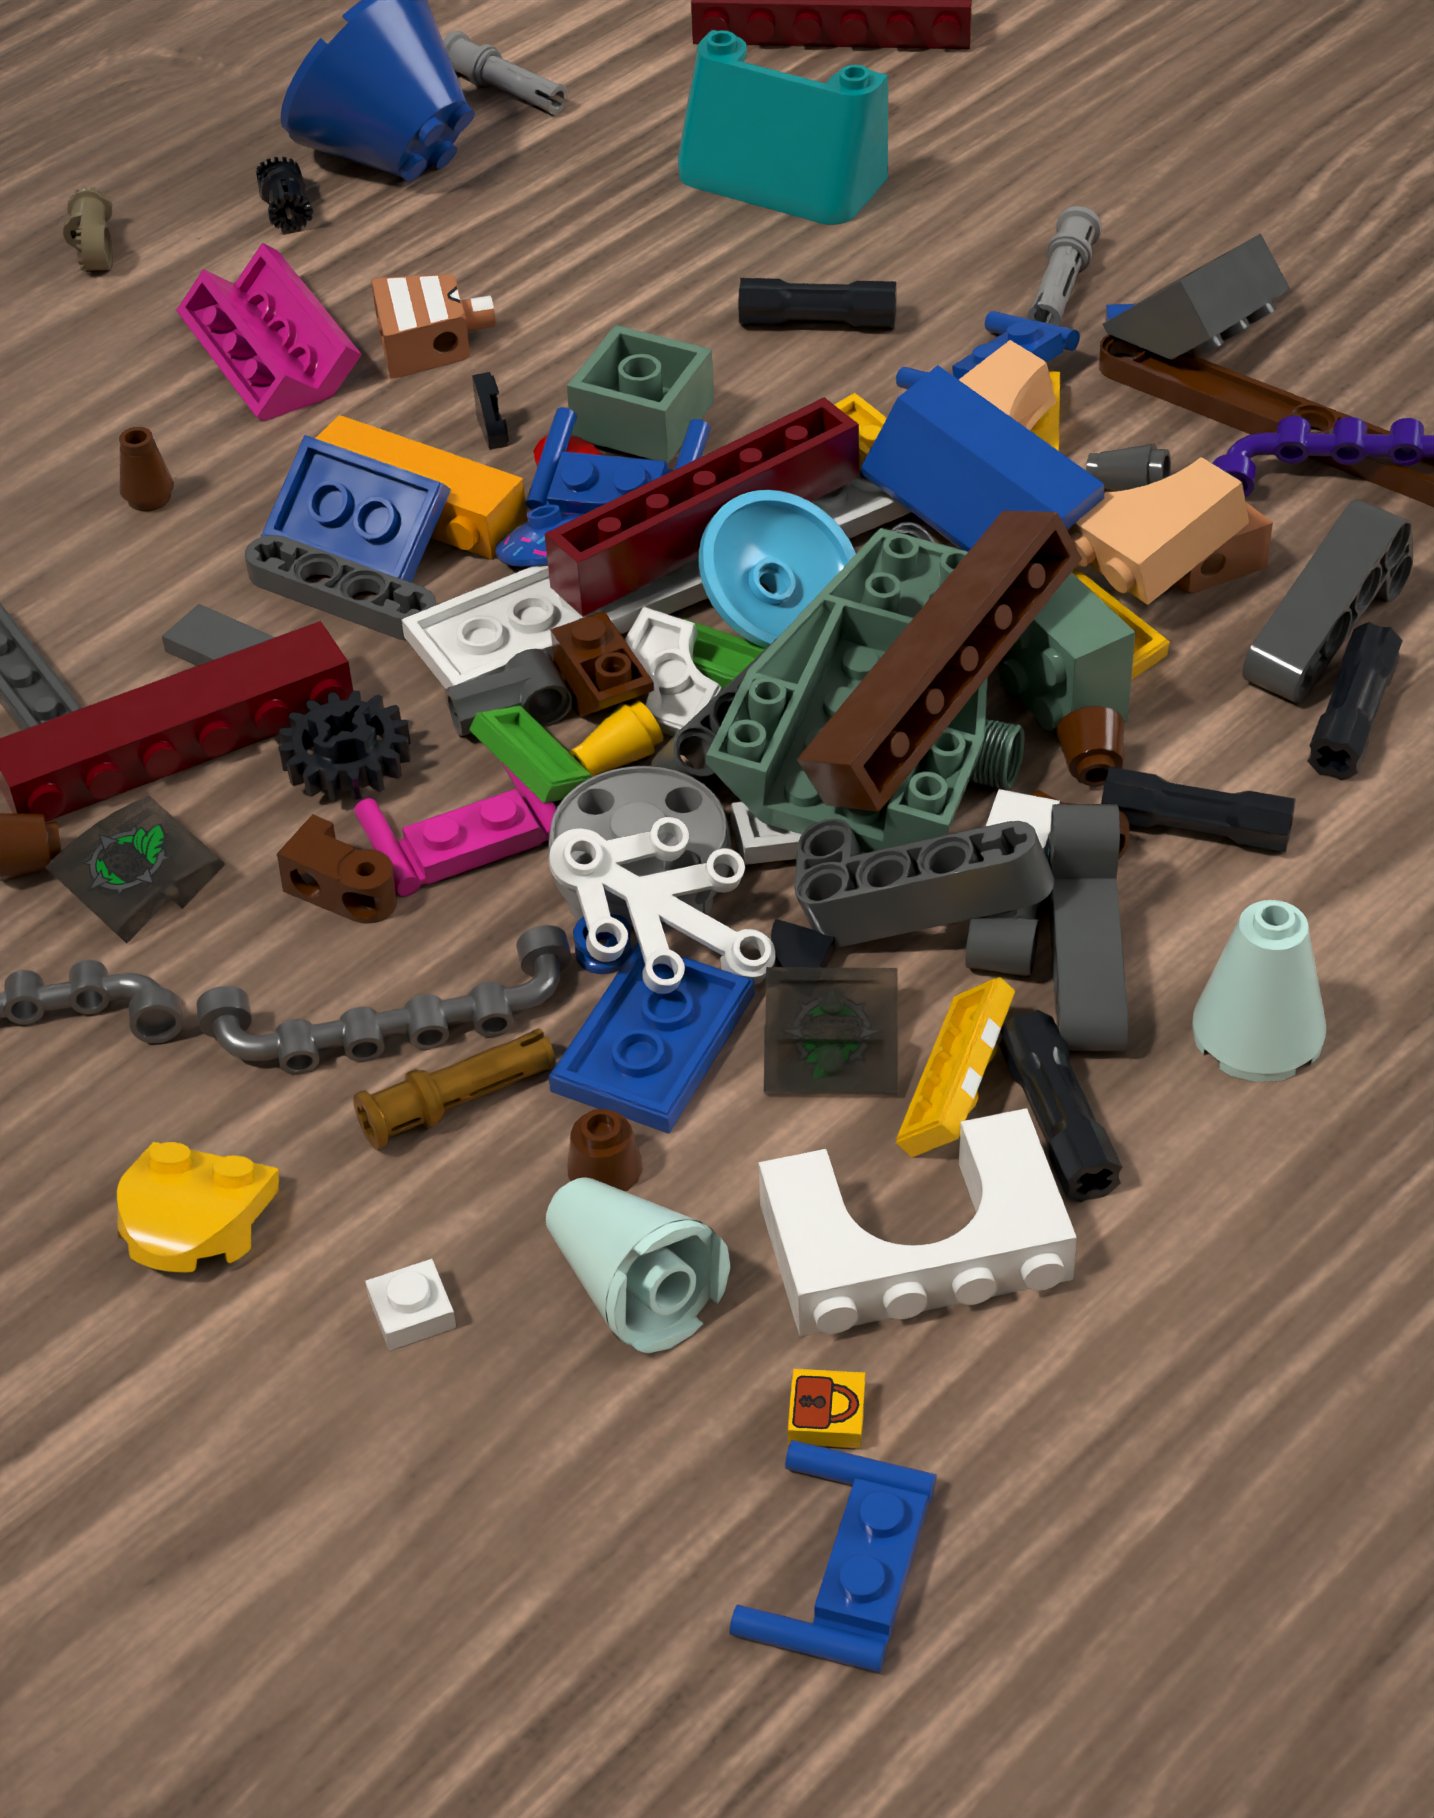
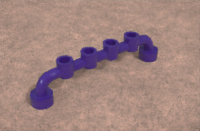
(1346, 445)

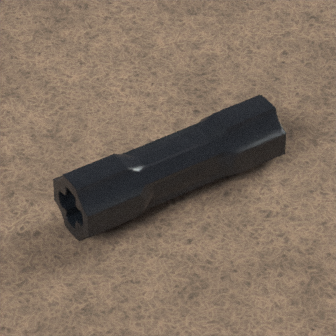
(778, 302)
(1346, 724)
(1242, 816)
(1075, 1140)

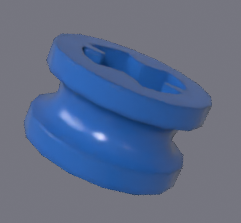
(588, 962)

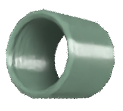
(1000, 755)

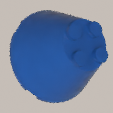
(380, 92)

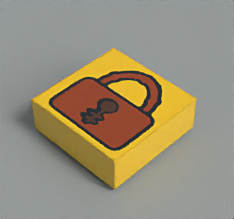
(827, 1408)

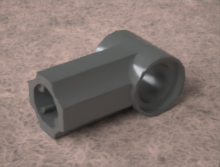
(527, 682)
(1004, 941)

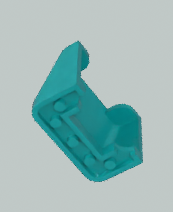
(783, 136)

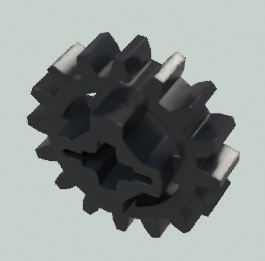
(344, 745)

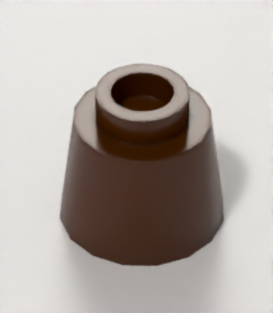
(1092, 743)
(26, 844)
(604, 1150)

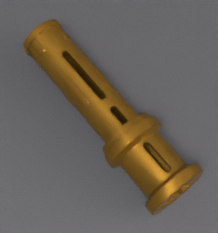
(427, 1096)

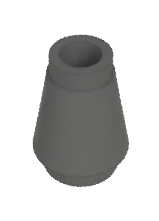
(1130, 466)

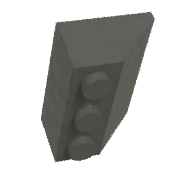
(1205, 304)

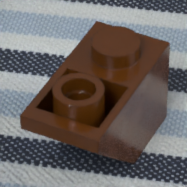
(597, 664)

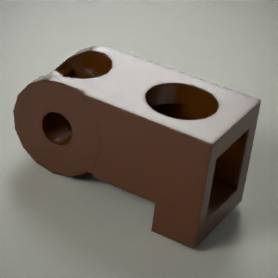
(336, 874)

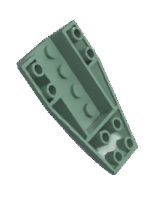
(812, 673)

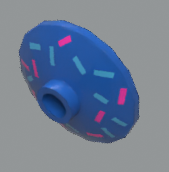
(526, 543)

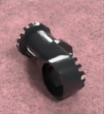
(284, 195)

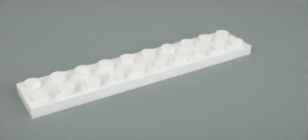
(493, 623)

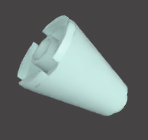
(1263, 997)
(638, 1261)

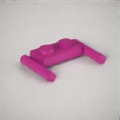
(459, 837)

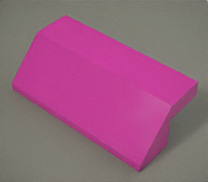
(269, 335)

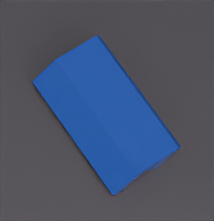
(967, 461)

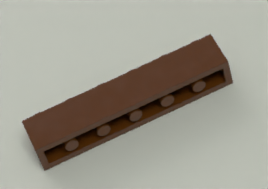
(939, 660)

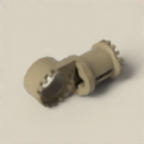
(88, 229)

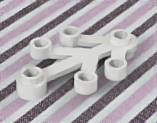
(654, 899)

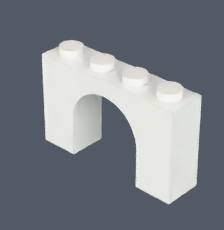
(850, 1278)

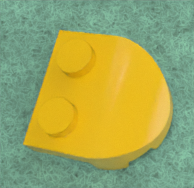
(190, 1205)

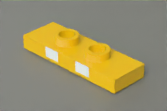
(955, 1067)

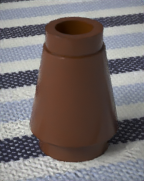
(143, 473)

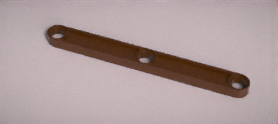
(1250, 408)

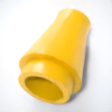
(620, 739)

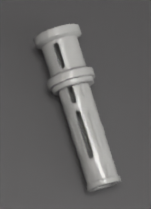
(486, 68)
(1067, 255)

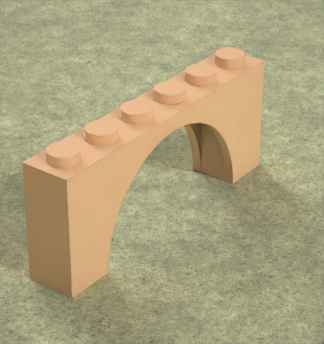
(1133, 536)

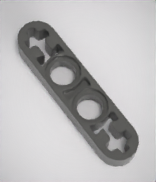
(285, 564)

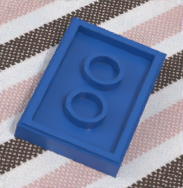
(357, 508)
(648, 1048)

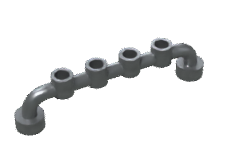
(153, 1010)
(226, 1013)

